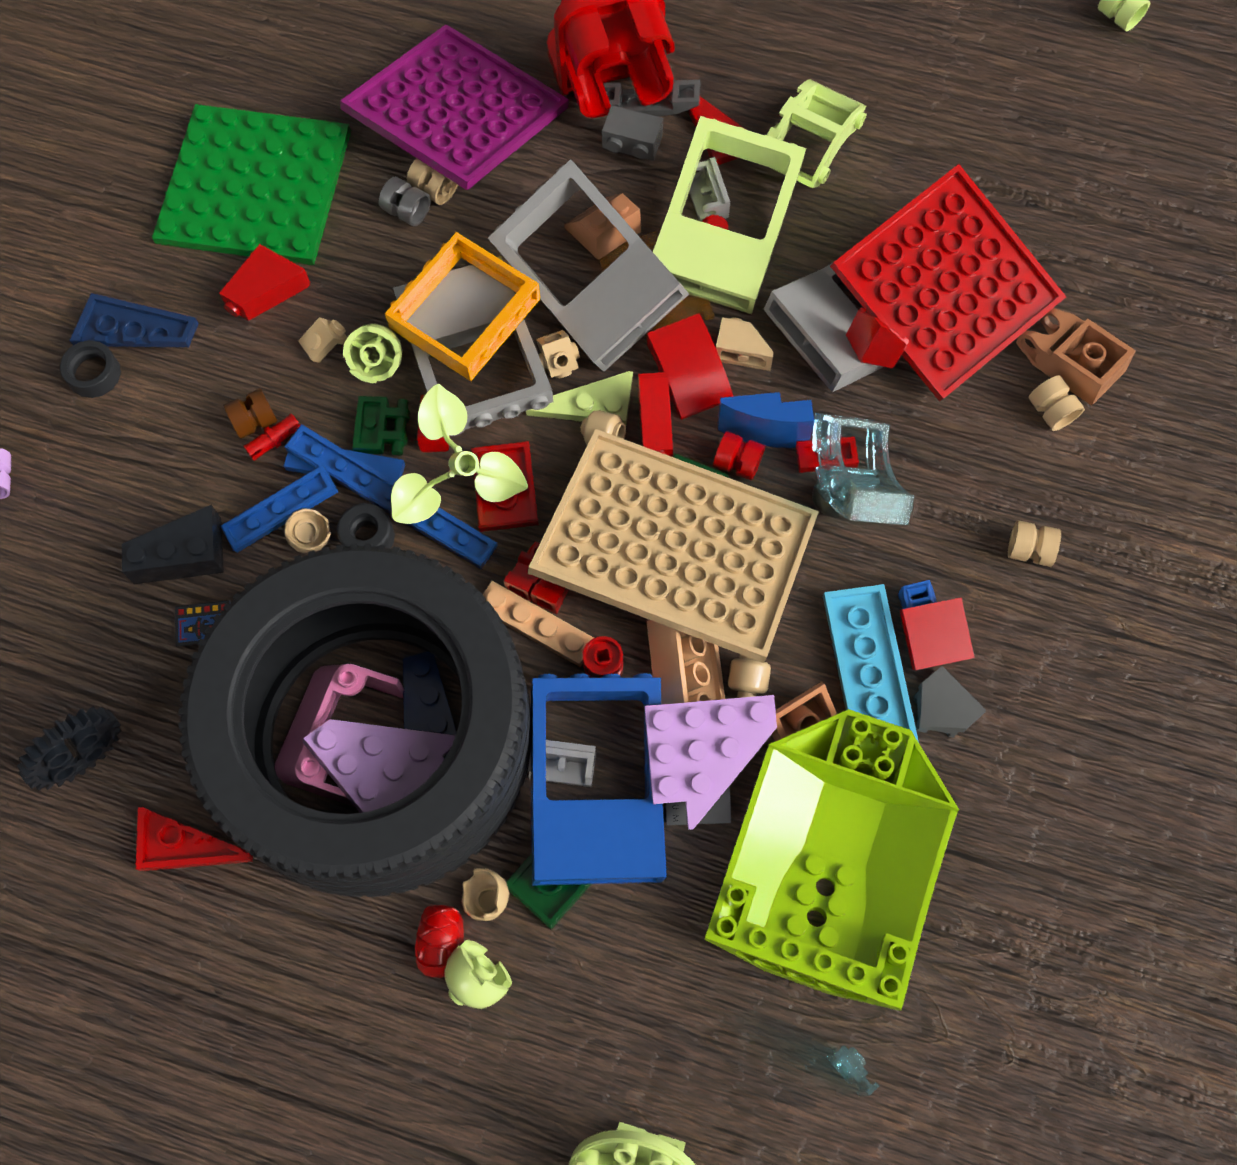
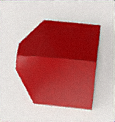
(875, 341)

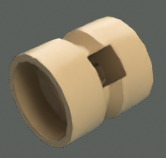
(431, 182)
(1058, 406)
(1034, 543)

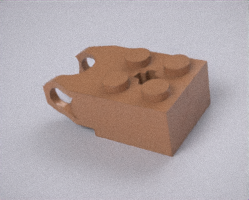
(1079, 353)

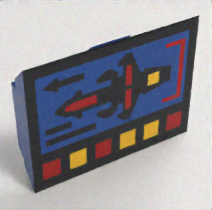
(193, 621)

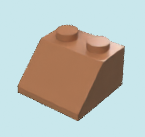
(597, 232)

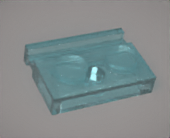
(850, 1066)

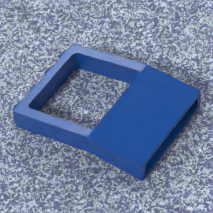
(593, 838)

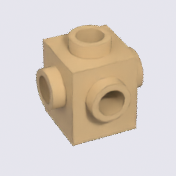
(558, 354)

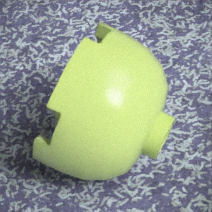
(372, 353)
(474, 977)

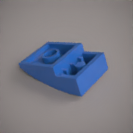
(767, 419)

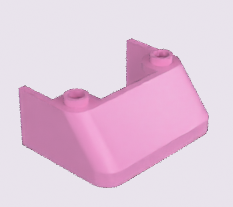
(295, 762)

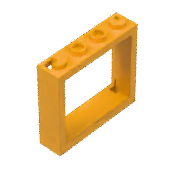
(499, 329)

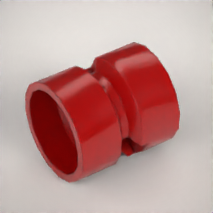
(739, 455)
(602, 657)

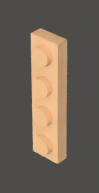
(537, 624)

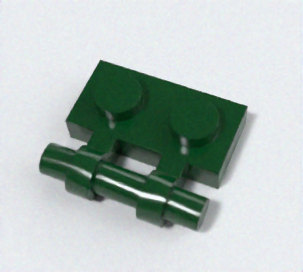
(371, 425)

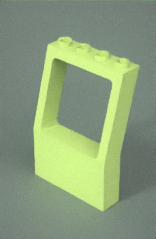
(711, 259)

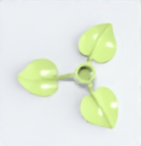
(497, 477)

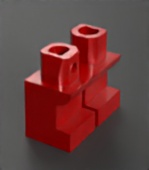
(541, 592)

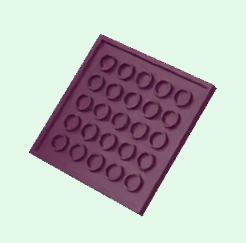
(455, 106)

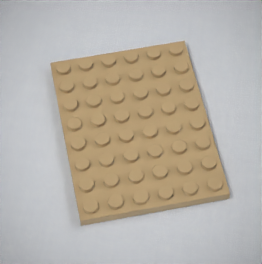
(676, 544)

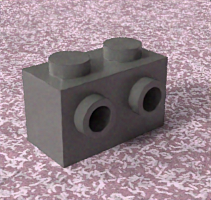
(632, 133)

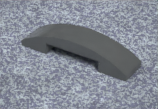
(683, 97)

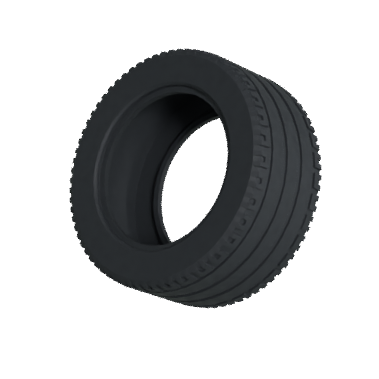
(288, 625)

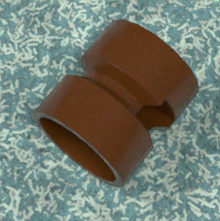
(250, 413)

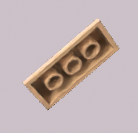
(685, 664)

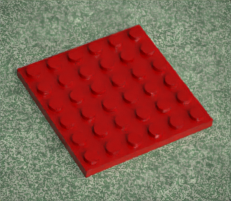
(949, 281)

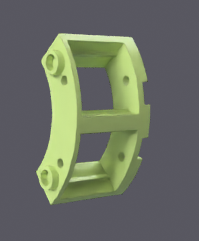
(823, 114)

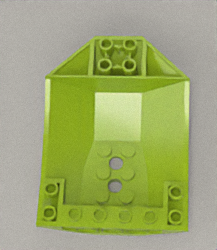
(846, 807)

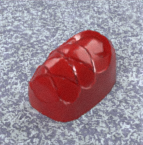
(437, 938)

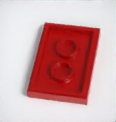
(517, 510)

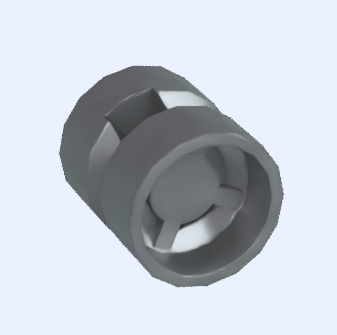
(404, 201)

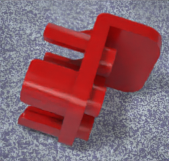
(610, 42)

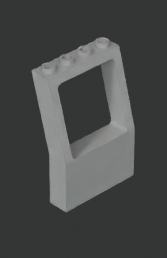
(621, 300)
(458, 315)
(815, 320)

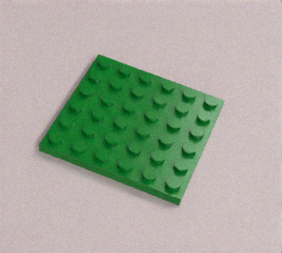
(252, 183)

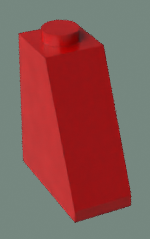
(262, 284)
(655, 412)

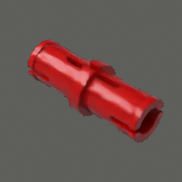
(272, 437)

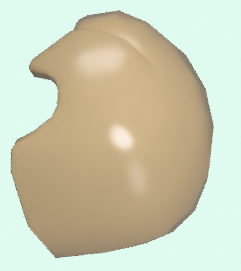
(307, 530)
(484, 895)

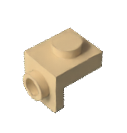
(322, 338)

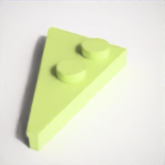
(604, 395)

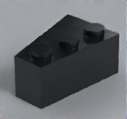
(176, 550)

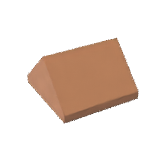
(803, 711)

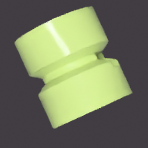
(1126, 12)

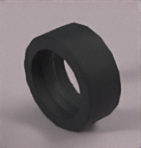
(81, 352)

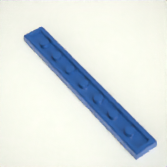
(377, 489)

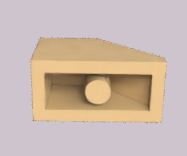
(743, 345)

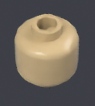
(605, 422)
(749, 676)

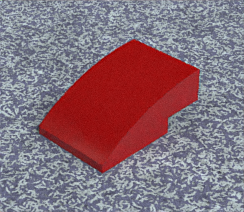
(692, 365)

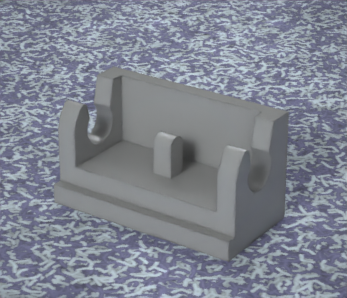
(709, 191)
(569, 763)

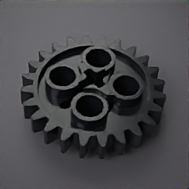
(50, 759)

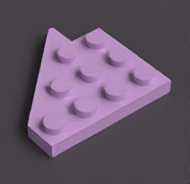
(703, 748)
(376, 762)

